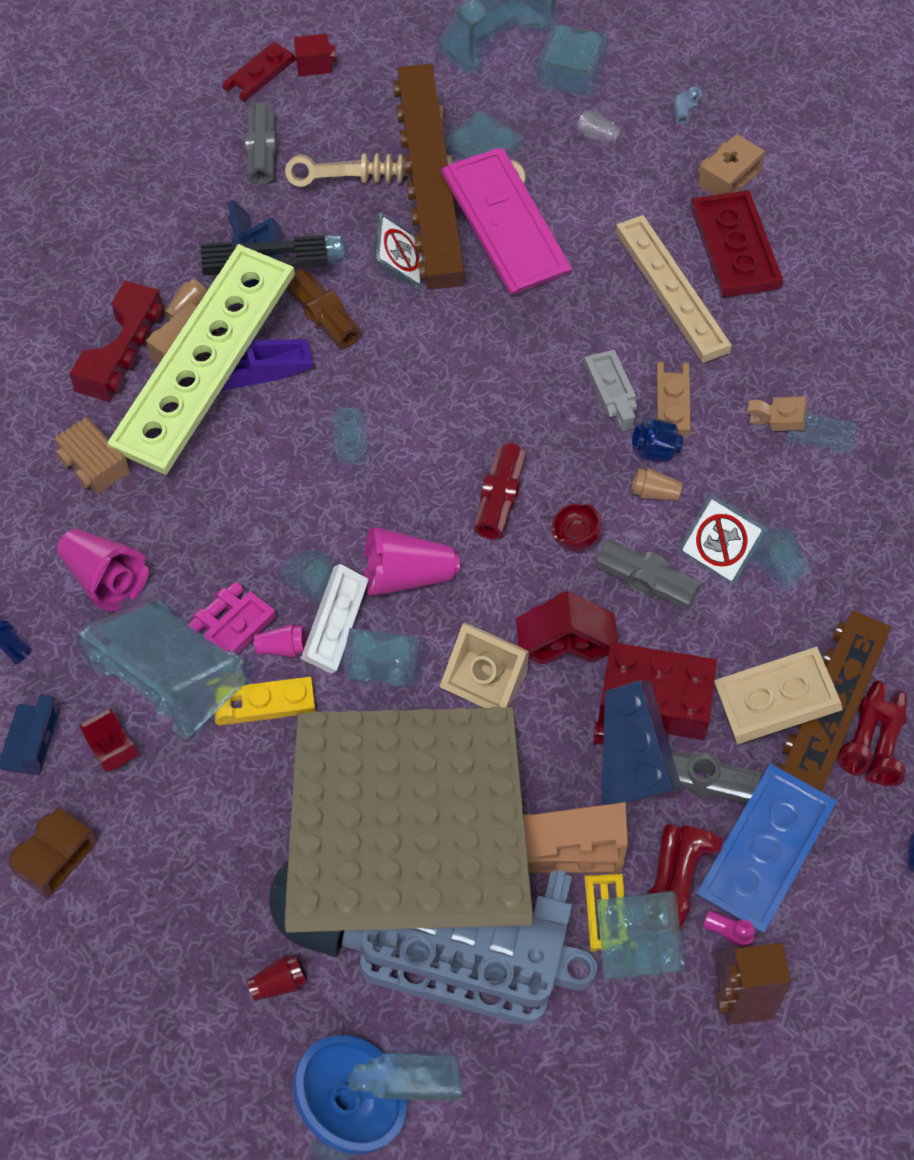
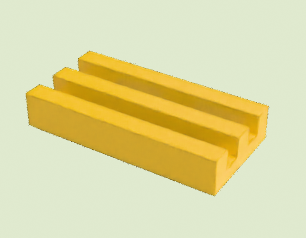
(603, 880)

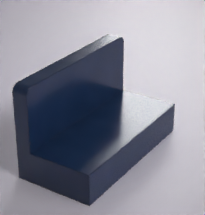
(30, 736)

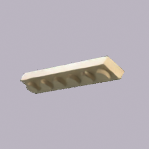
(673, 289)

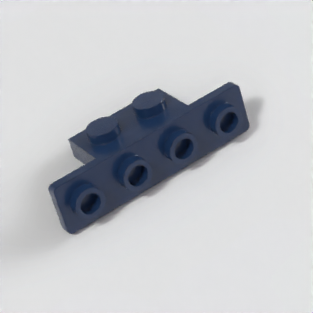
(244, 233)

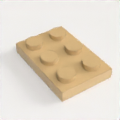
(778, 695)

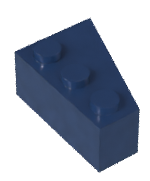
(635, 746)

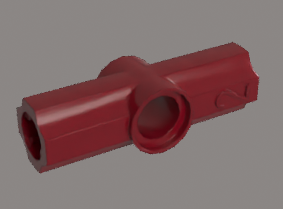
(499, 491)

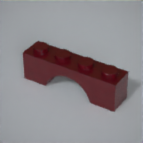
(103, 369)

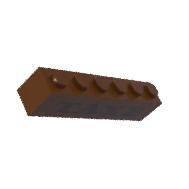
(850, 669)

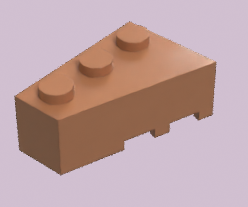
(577, 840)

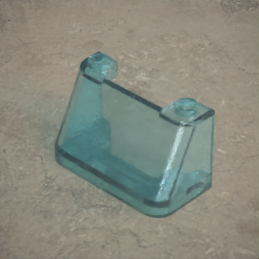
(483, 19)
(163, 661)

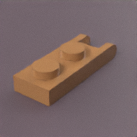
(674, 397)

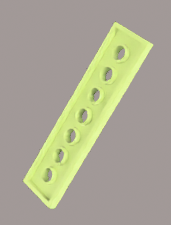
(210, 374)

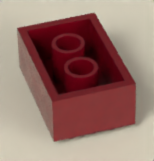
(679, 681)

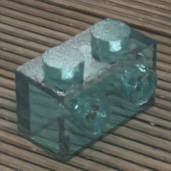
(381, 657)

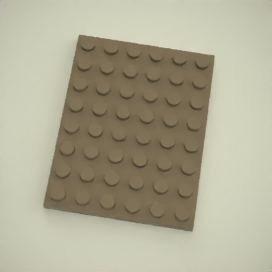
(407, 822)

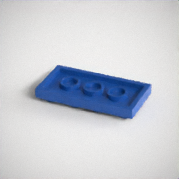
(766, 848)

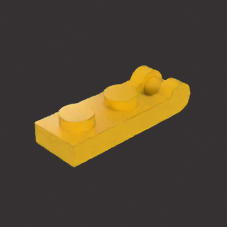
(268, 701)

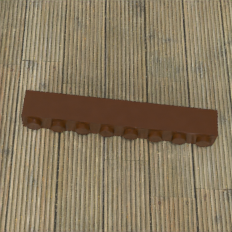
(428, 188)

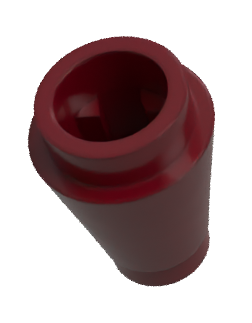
(278, 978)

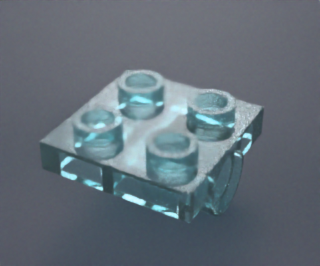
(640, 936)

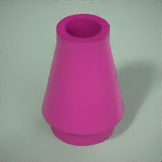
(282, 641)

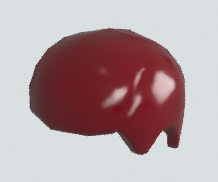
(580, 522)

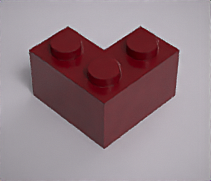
(566, 626)

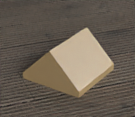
(485, 668)

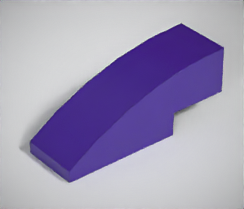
(270, 362)

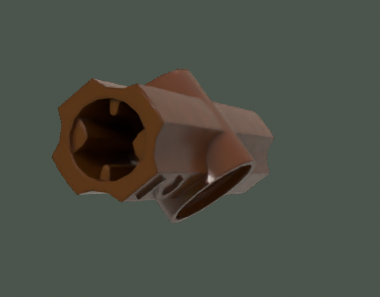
(324, 309)

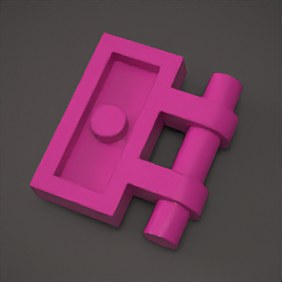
(239, 624)

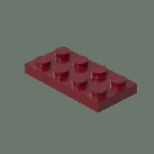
(736, 243)

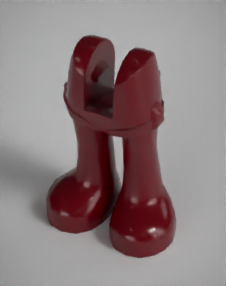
(890, 716)
(679, 855)

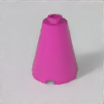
(406, 562)
(103, 567)

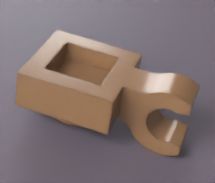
(783, 414)

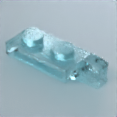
(408, 1077)

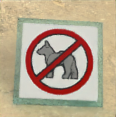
(396, 251)
(722, 540)

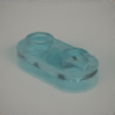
(349, 433)

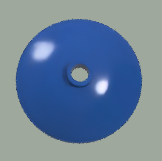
(323, 1080)

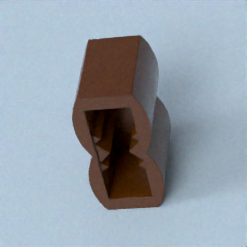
(52, 852)

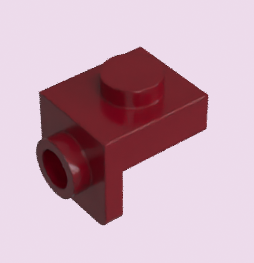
(108, 740)

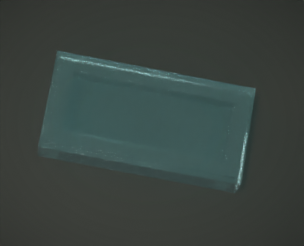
(825, 434)

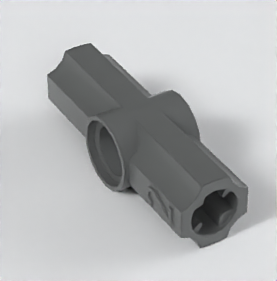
(261, 144)
(648, 574)
(725, 779)

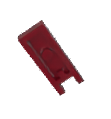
(260, 70)

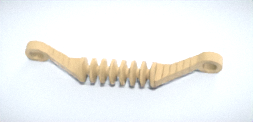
(360, 168)

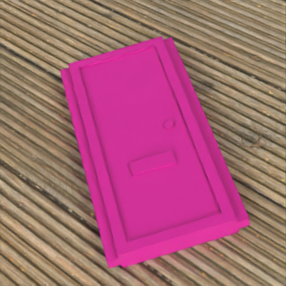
(506, 220)

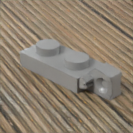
(612, 387)

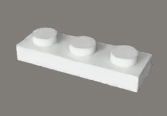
(334, 618)

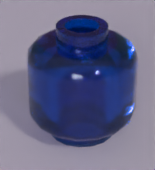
(657, 440)

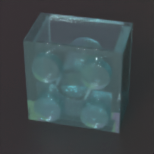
(572, 60)

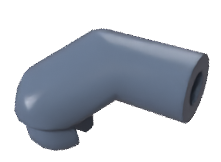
(684, 103)

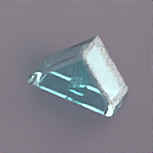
(781, 558)
(308, 573)

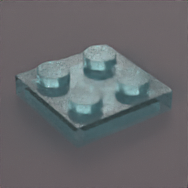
(480, 135)

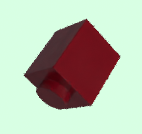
(314, 55)

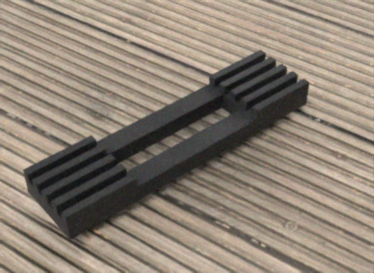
(308, 250)

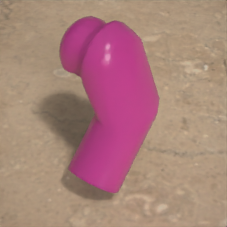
(737, 932)

